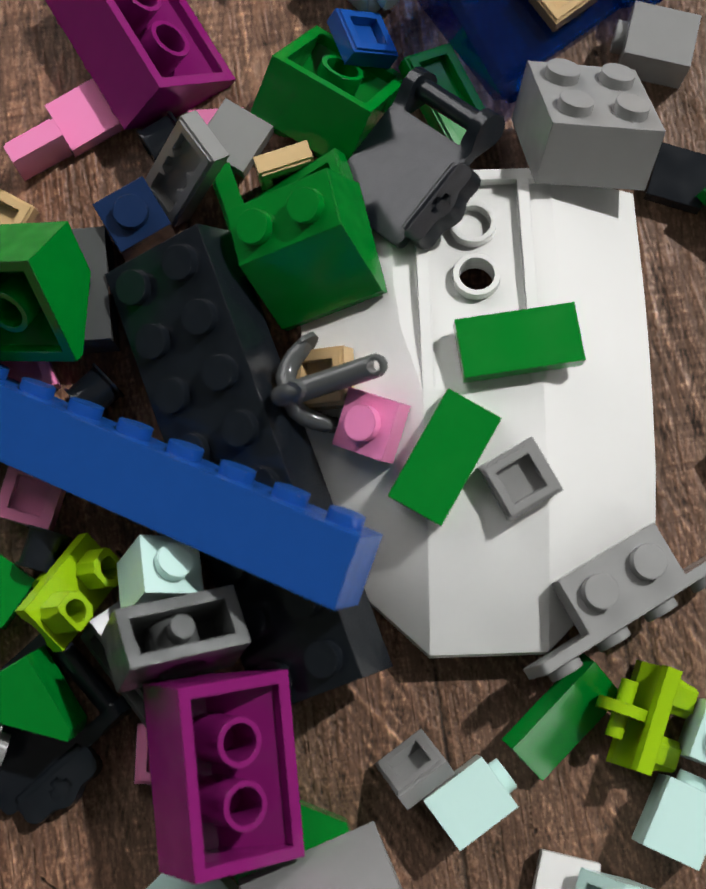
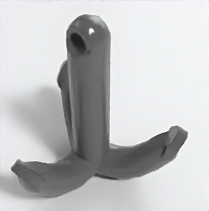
(293, 392)

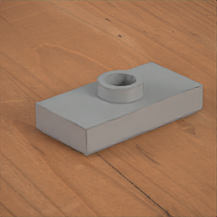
(186, 167)

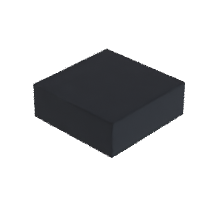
(677, 178)

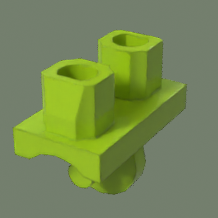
(70, 591)
(641, 718)

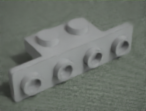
(613, 591)

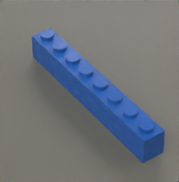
(185, 496)

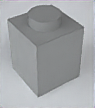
(657, 43)

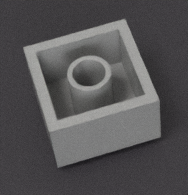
(587, 125)

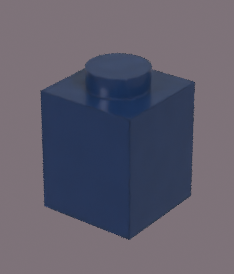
(134, 219)

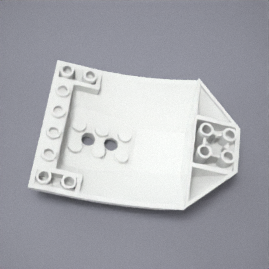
(478, 578)

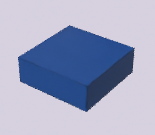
(362, 38)

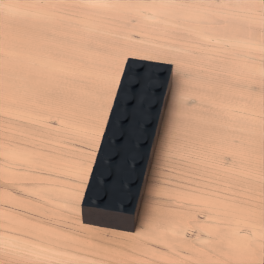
(211, 385)

